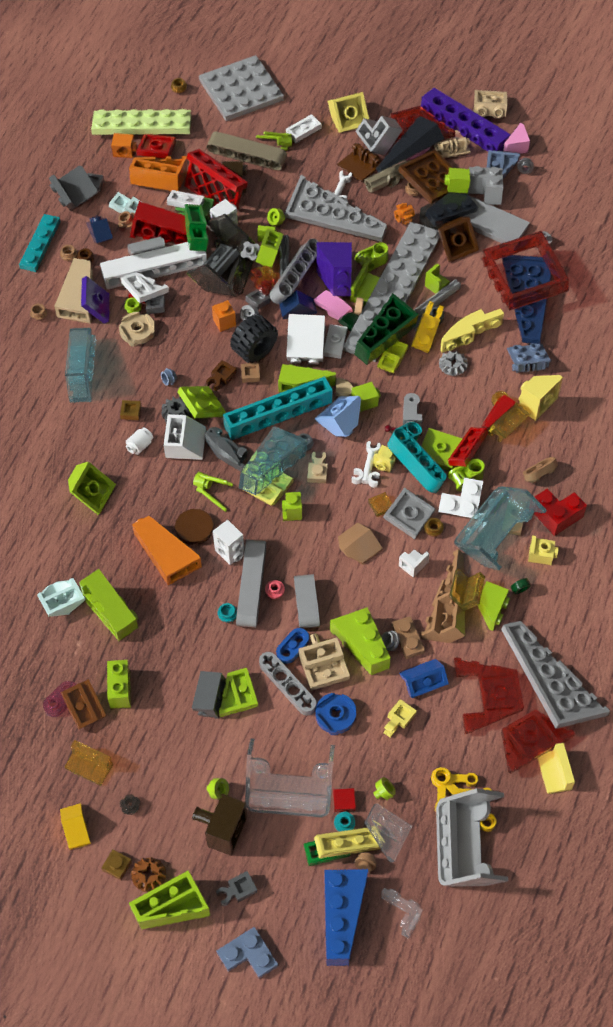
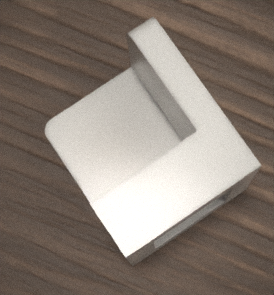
(413, 562)

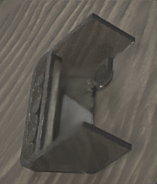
(235, 277)

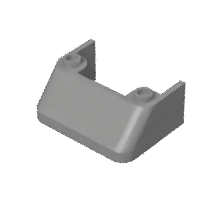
(459, 839)

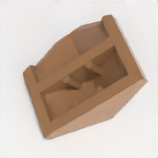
(359, 543)

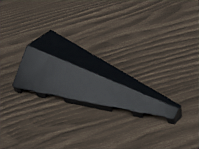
(419, 136)

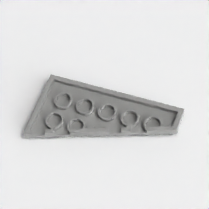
(552, 681)

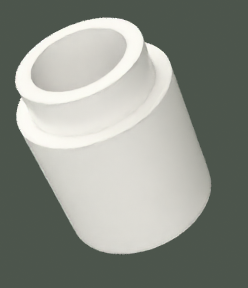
(139, 441)

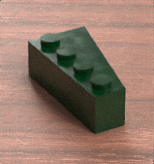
(387, 328)

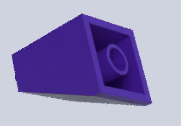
(335, 266)

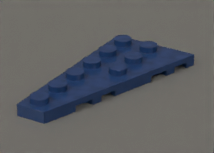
(522, 274)

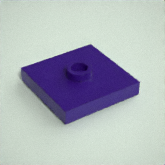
(95, 299)

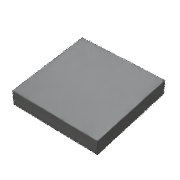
(409, 513)

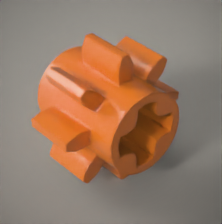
(404, 213)

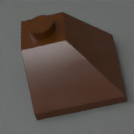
(458, 238)

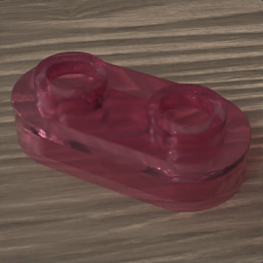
(56, 697)

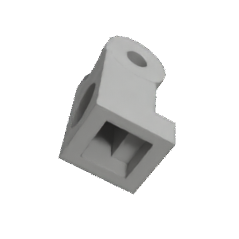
(410, 409)

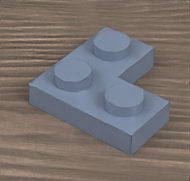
(248, 947)

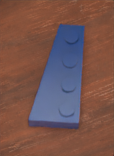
(342, 909)

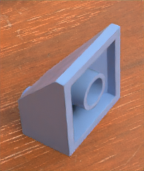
(341, 415)

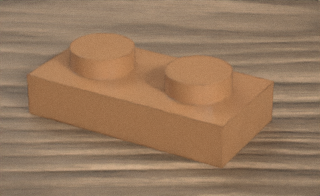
(409, 638)

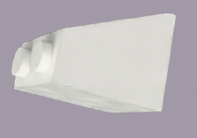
(305, 338)

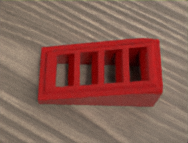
(502, 405)

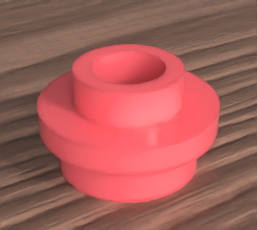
(274, 594)

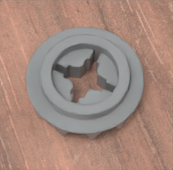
(458, 368)

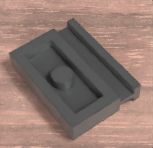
(222, 258)

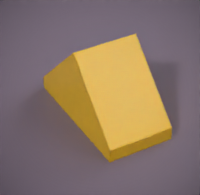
(74, 826)

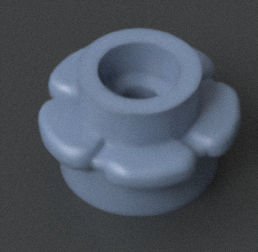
(168, 376)

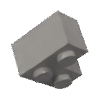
(379, 134)
(487, 182)

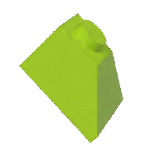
(90, 486)

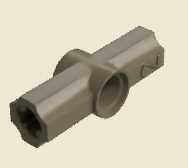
(387, 177)

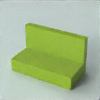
(363, 285)

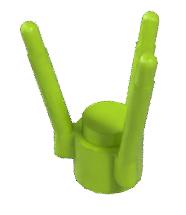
(283, 139)
(204, 482)

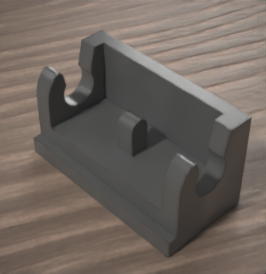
(209, 694)

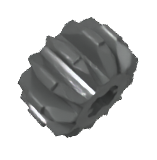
(174, 407)

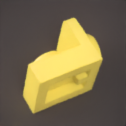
(384, 459)

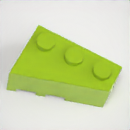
(108, 605)
(363, 639)
(170, 903)

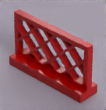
(218, 173)

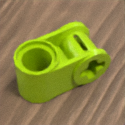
(373, 256)
(459, 473)

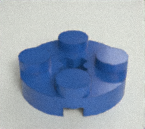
(337, 702)

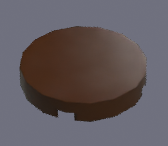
(194, 526)

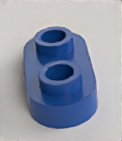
(292, 647)

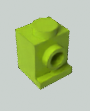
(292, 506)

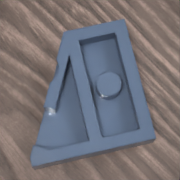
(502, 160)

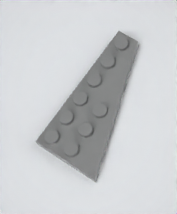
(328, 210)

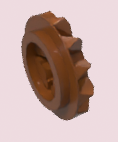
(155, 880)

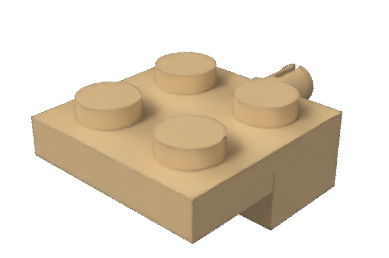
(323, 663)

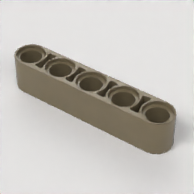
(247, 151)

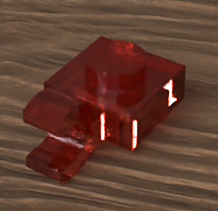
(262, 283)

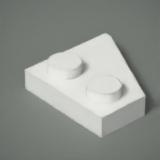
(143, 287)

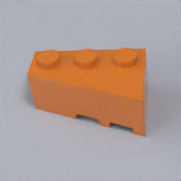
(158, 174)

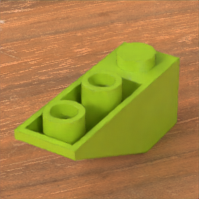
(294, 376)

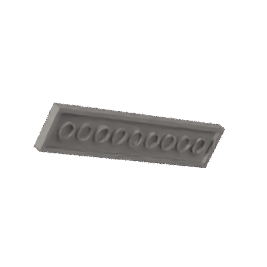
(398, 277)

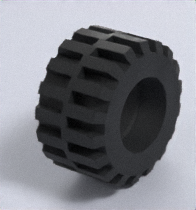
(254, 338)

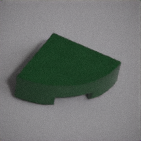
(348, 320)

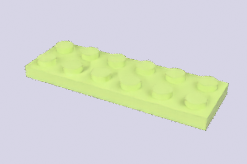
(141, 122)

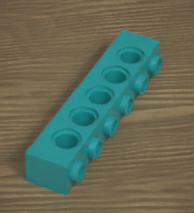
(277, 408)

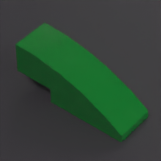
(196, 227)

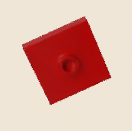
(156, 146)

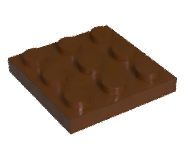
(427, 175)

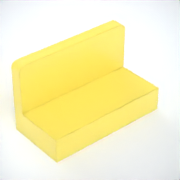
(556, 770)

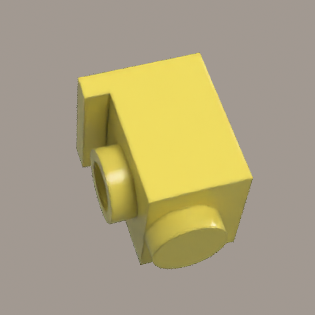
(542, 551)

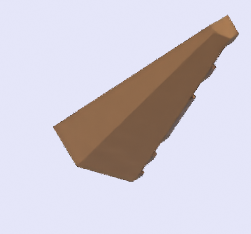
(447, 618)

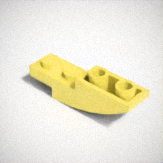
(464, 330)

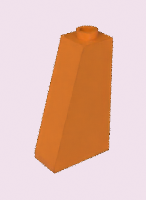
(165, 550)

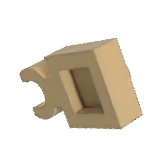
(317, 470)

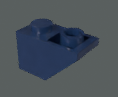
(99, 229)

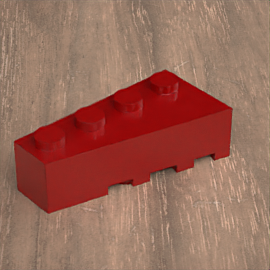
(158, 222)

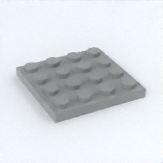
(241, 88)

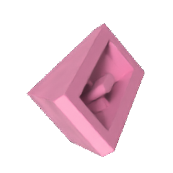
(518, 141)

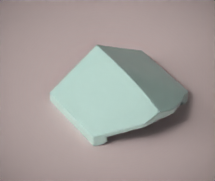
(61, 597)

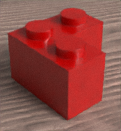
(559, 513)

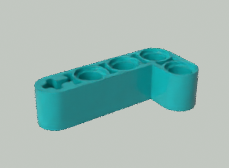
(406, 448)

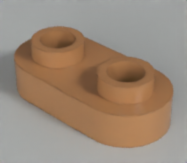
(541, 468)

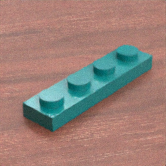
(39, 243)

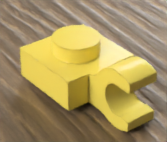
(400, 716)

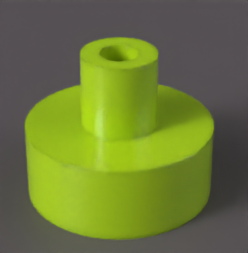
(275, 216)
(217, 787)
(384, 789)

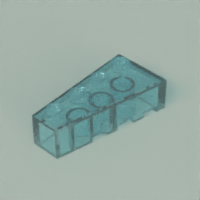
(272, 457)

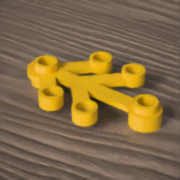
(449, 784)

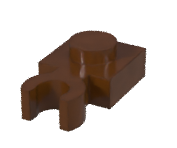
(221, 373)

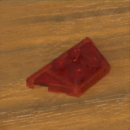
(531, 738)

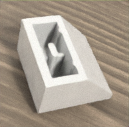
(184, 438)

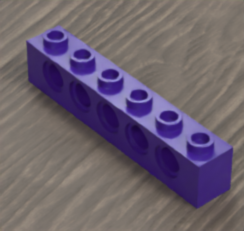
(464, 120)

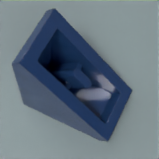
(297, 304)

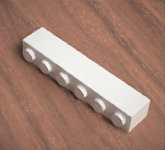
(152, 263)

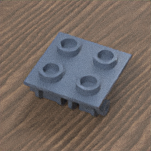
(529, 354)

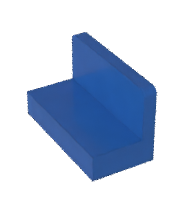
(424, 677)

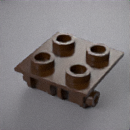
(360, 162)

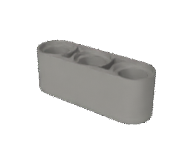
(306, 601)

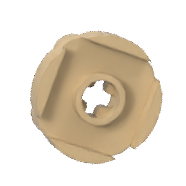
(139, 336)

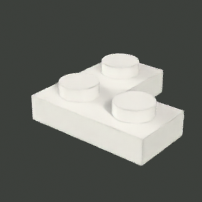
(463, 505)

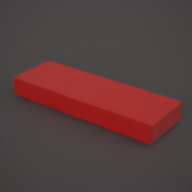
(468, 446)

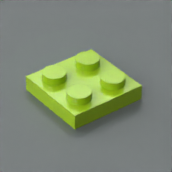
(201, 401)

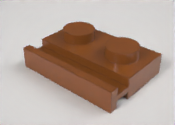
(83, 704)

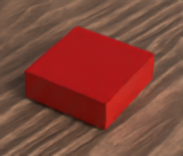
(344, 800)

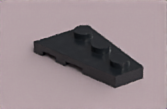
(450, 208)

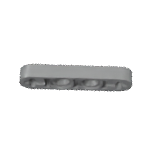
(290, 681)

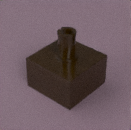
(224, 824)

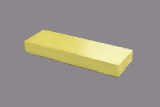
(345, 842)

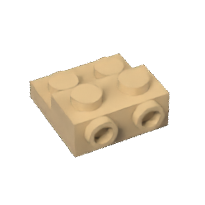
(490, 103)

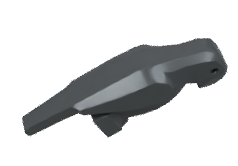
(226, 449)

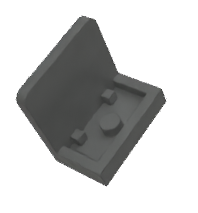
(73, 188)

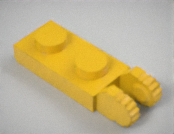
(427, 328)

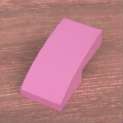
(333, 304)

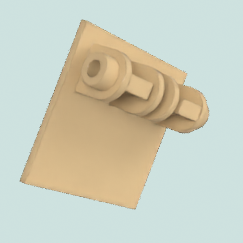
(453, 146)

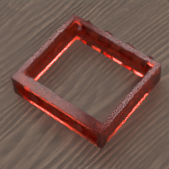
(557, 286)

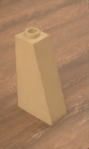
(69, 300)

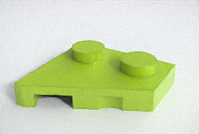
(238, 693)

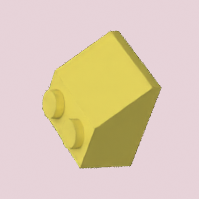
(348, 111)
(539, 394)

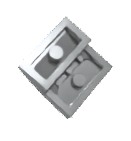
(146, 245)

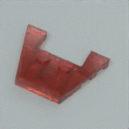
(407, 117)
(498, 692)

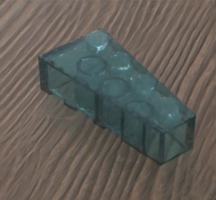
(80, 364)

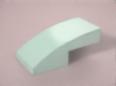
(122, 203)

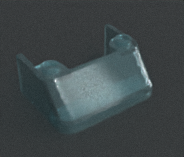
(494, 522)

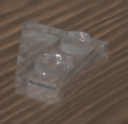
(387, 830)

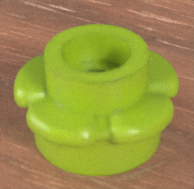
(132, 305)

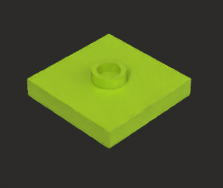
(440, 447)

